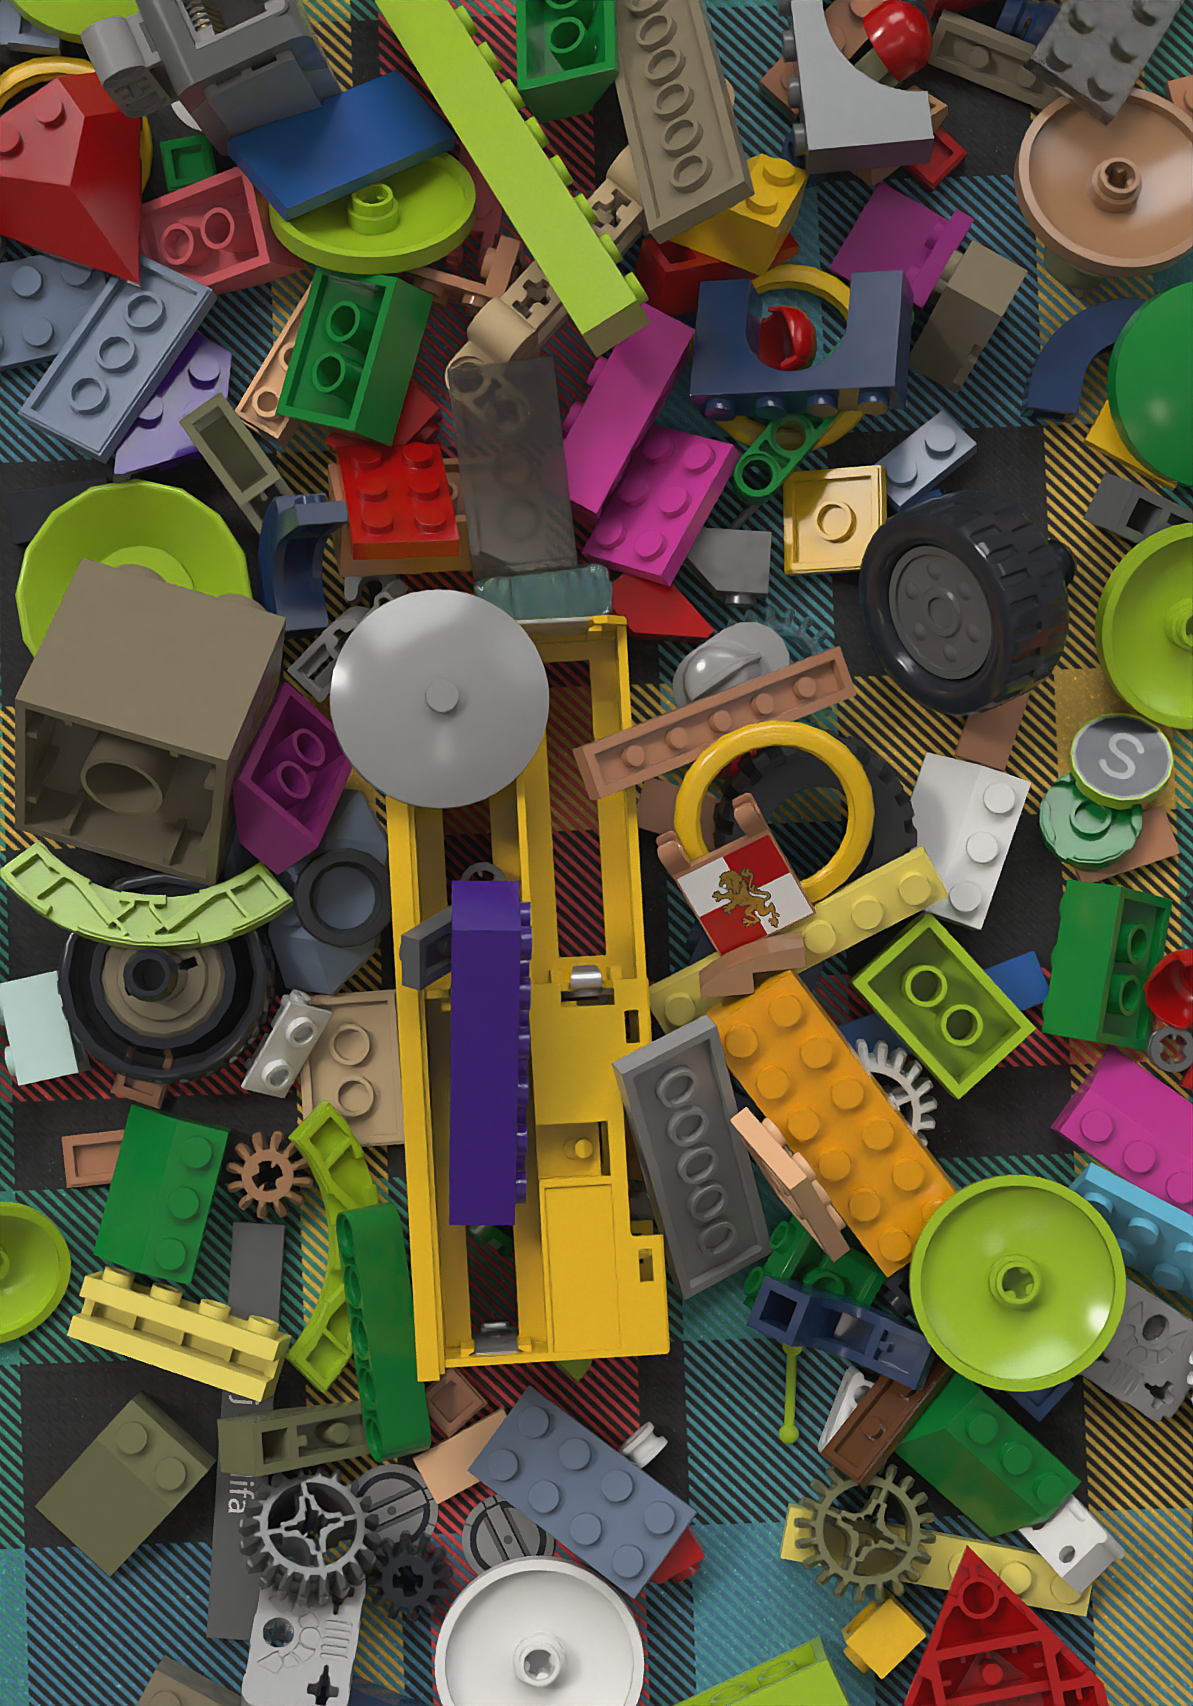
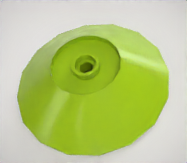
(122, 526)

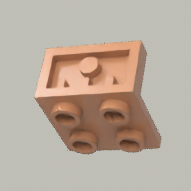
(499, 268)

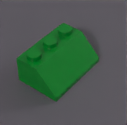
(565, 55)
(355, 354)
(1101, 963)
(162, 1193)
(985, 1460)

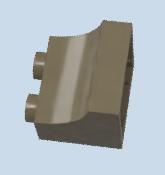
(143, 718)

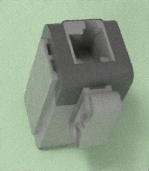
(220, 58)

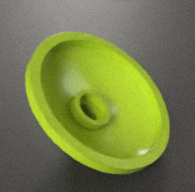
(32, 1269)

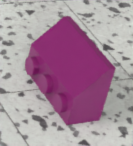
(288, 782)

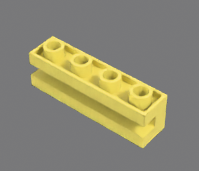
(180, 1334)

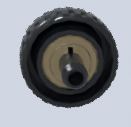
(173, 1004)

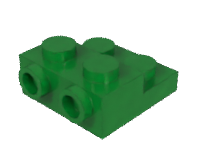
(802, 1259)

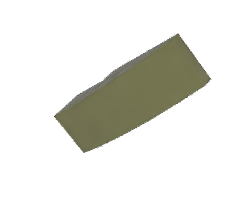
(235, 457)

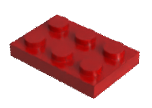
(397, 501)

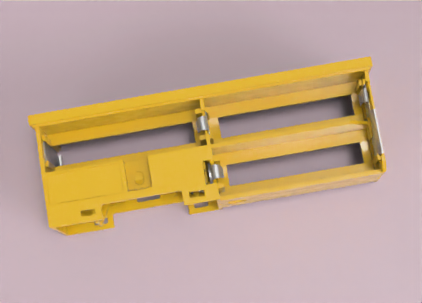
(573, 1237)

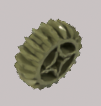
(855, 1554)

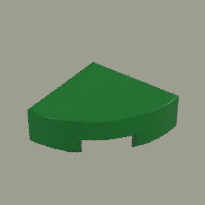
(496, 1236)

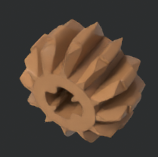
(255, 1164)

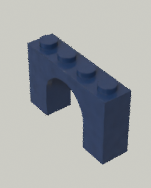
(861, 375)

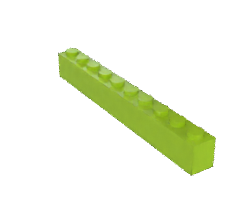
(518, 171)

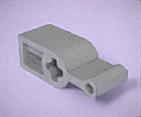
(332, 641)

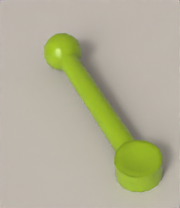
(788, 1432)

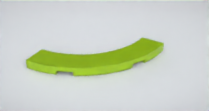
(140, 919)
(344, 1186)

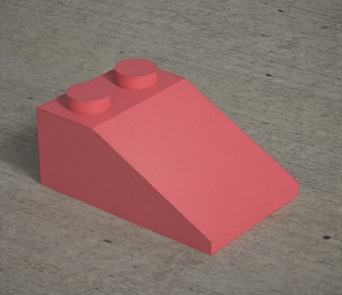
(216, 234)

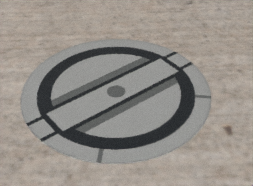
(400, 1501)
(501, 1533)

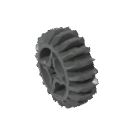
(271, 1546)

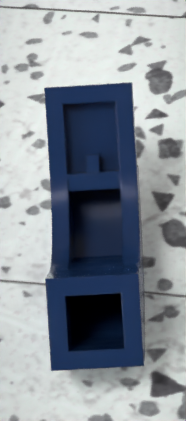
(1058, 371)
(292, 559)
(842, 1326)

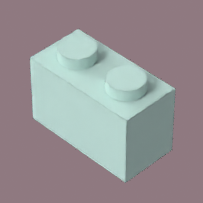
(37, 1031)

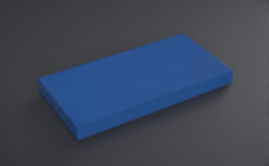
(341, 145)

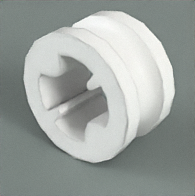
(642, 1445)

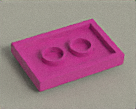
(661, 504)

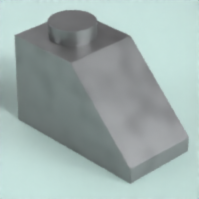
(732, 564)

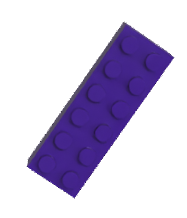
(488, 1051)

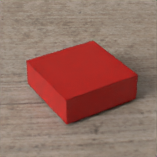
(944, 158)

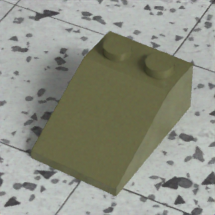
(125, 1483)

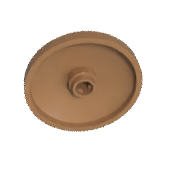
(1110, 193)

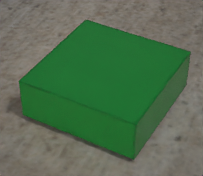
(187, 161)

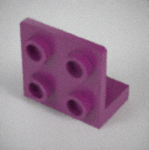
(901, 236)

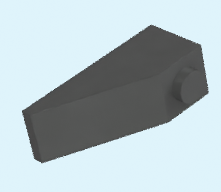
(1133, 510)

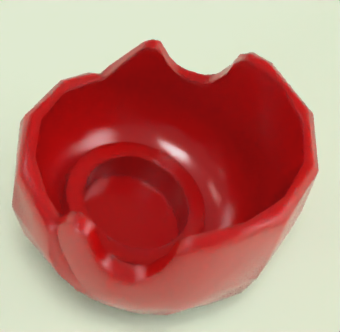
(899, 37)
(787, 339)
(1171, 989)

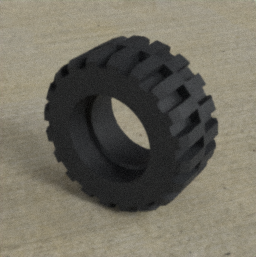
(782, 771)

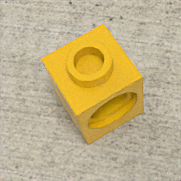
(881, 1635)

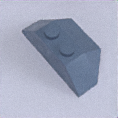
(340, 898)

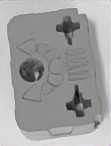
(1146, 1356)
(315, 1651)

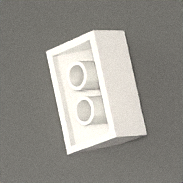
(966, 827)

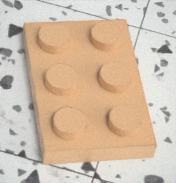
(792, 1182)

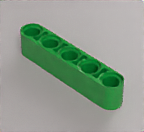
(777, 461)
(383, 1331)

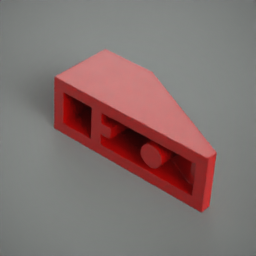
(674, 273)

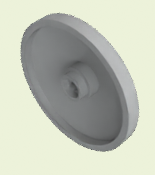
(439, 699)

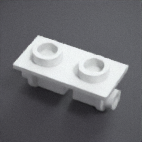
(286, 1047)

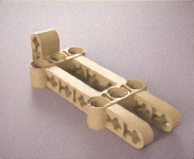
(505, 324)

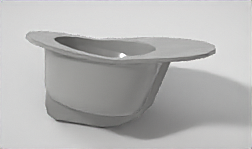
(728, 660)

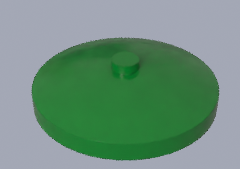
(1154, 384)

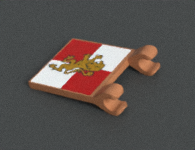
(741, 887)

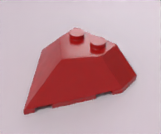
(73, 177)
(997, 1651)

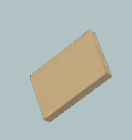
(358, 1065)

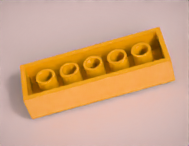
(832, 1113)

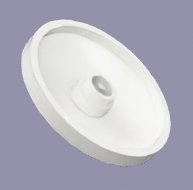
(539, 1638)

